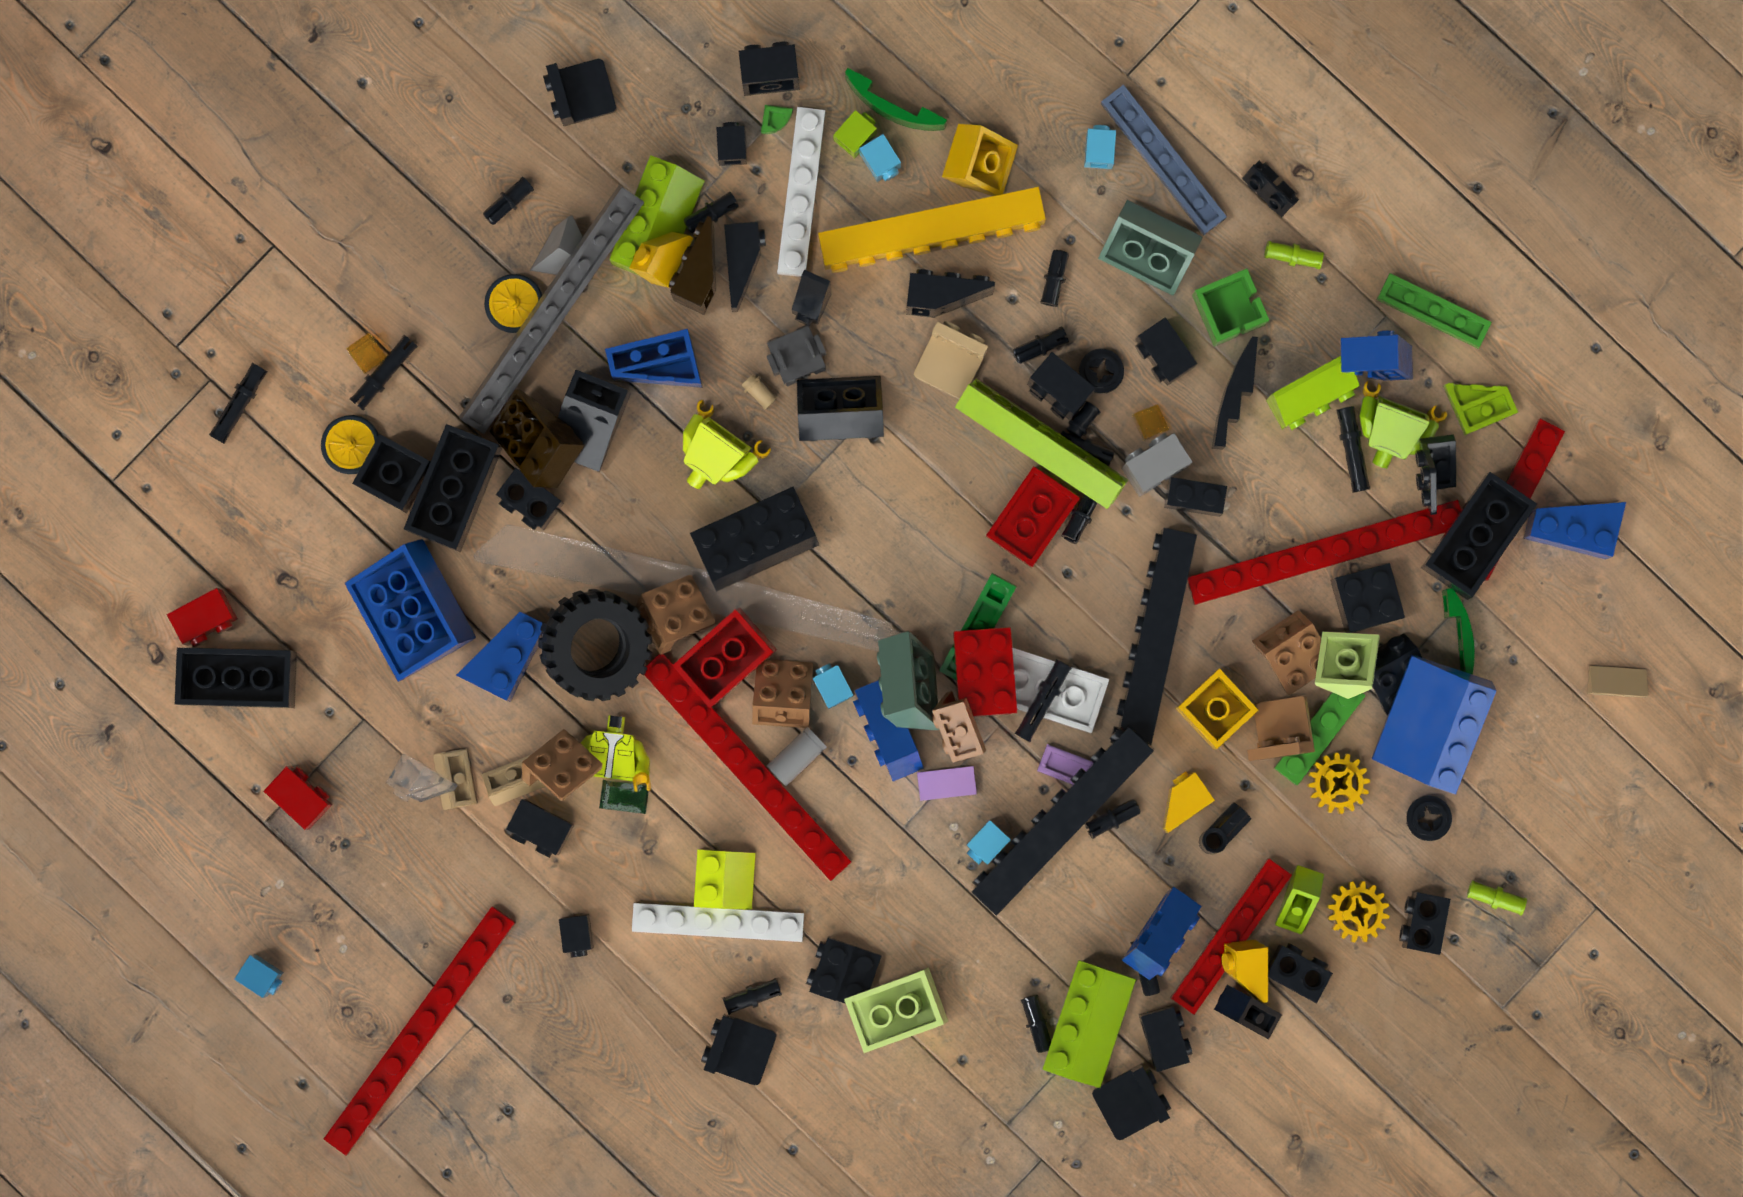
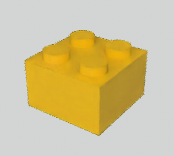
(1216, 709)

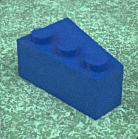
(1382, 356)
(505, 658)
(894, 743)
(1163, 934)

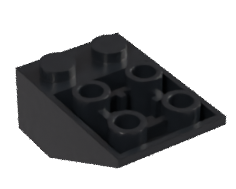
(936, 295)
(593, 413)

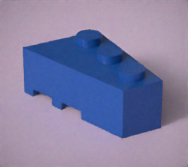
(656, 360)
(1578, 528)

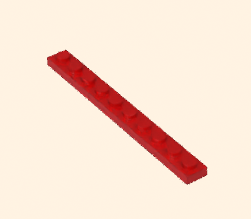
(1321, 553)
(747, 768)
(419, 1030)

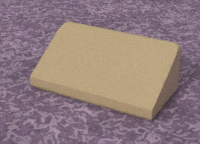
(1617, 681)
(456, 767)
(507, 783)

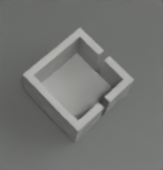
(1158, 463)

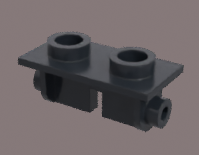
(1261, 179)

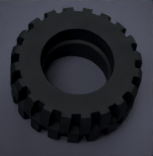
(625, 665)

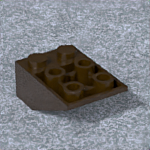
(697, 279)
(536, 440)

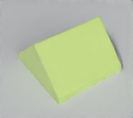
(1347, 663)

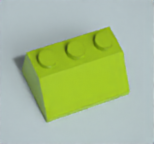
(1312, 394)

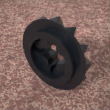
(1113, 366)
(1440, 825)

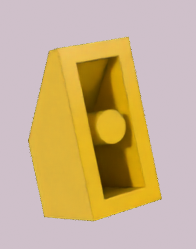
(660, 257)
(1185, 800)
(1248, 966)

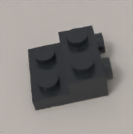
(842, 970)

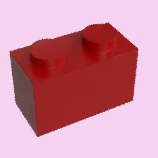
(202, 617)
(298, 797)

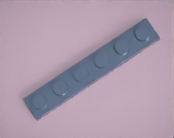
(1163, 160)

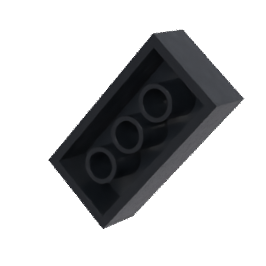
(453, 488)
(1479, 535)
(754, 538)
(235, 678)

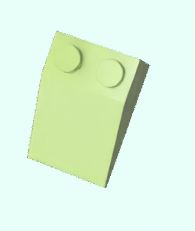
(896, 1010)

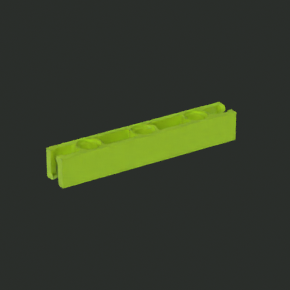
(1041, 443)

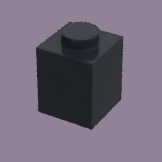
(731, 144)
(576, 935)

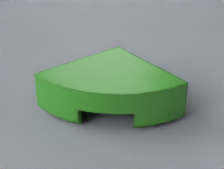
(775, 119)

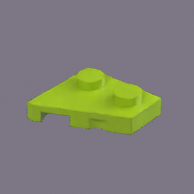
(1479, 405)

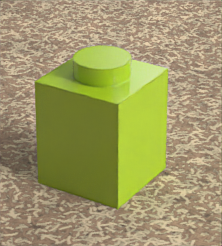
(855, 133)

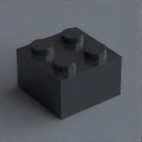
(769, 69)
(1060, 387)
(392, 473)
(1367, 598)

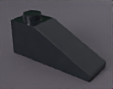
(743, 254)
(811, 298)

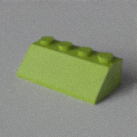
(668, 199)
(1089, 1024)

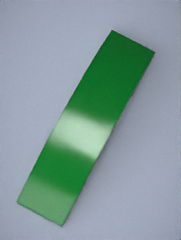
(925, 120)
(1454, 608)
(984, 614)

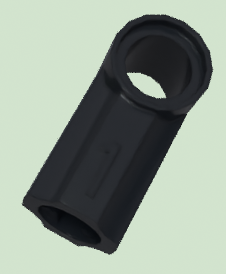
(1225, 827)

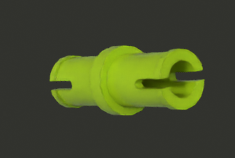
(1293, 255)
(1497, 897)

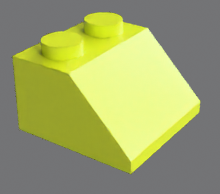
(724, 879)

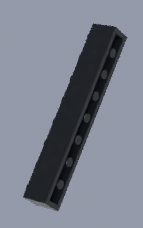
(1156, 632)
(1062, 820)

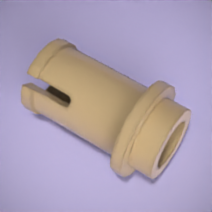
(759, 391)

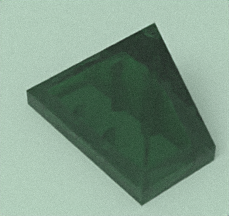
(623, 797)

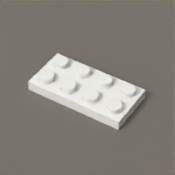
(1079, 695)

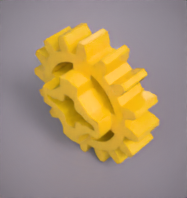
(1348, 791)
(1361, 924)

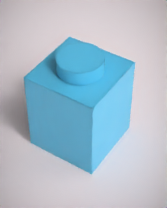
(1100, 147)
(880, 159)
(832, 685)
(987, 843)

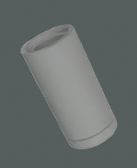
(796, 756)

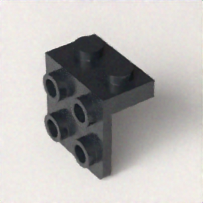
(580, 91)
(1437, 468)
(1390, 668)
(739, 1049)
(1131, 1102)

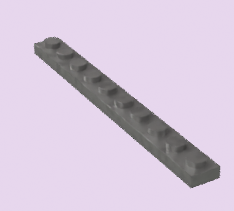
(551, 309)

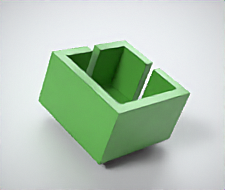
(1227, 307)

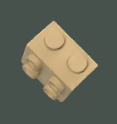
(950, 359)

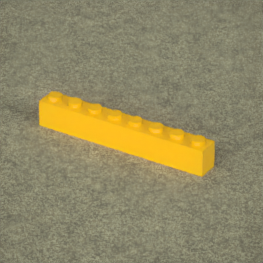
(932, 228)

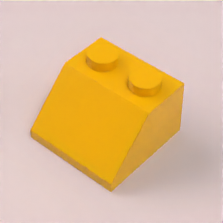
(979, 159)

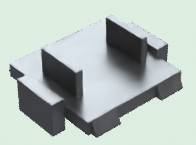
(796, 355)

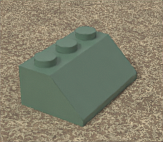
(1150, 247)
(907, 681)

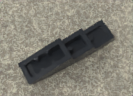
(1239, 384)

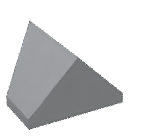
(558, 247)

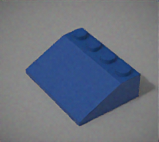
(410, 609)
(1434, 723)

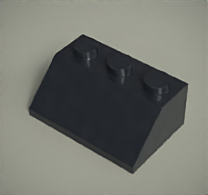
(840, 408)

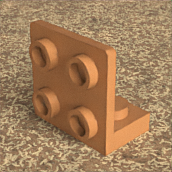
(674, 612)
(1291, 651)
(782, 694)
(957, 728)
(1282, 729)
(560, 765)

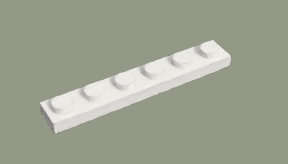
(801, 191)
(717, 922)

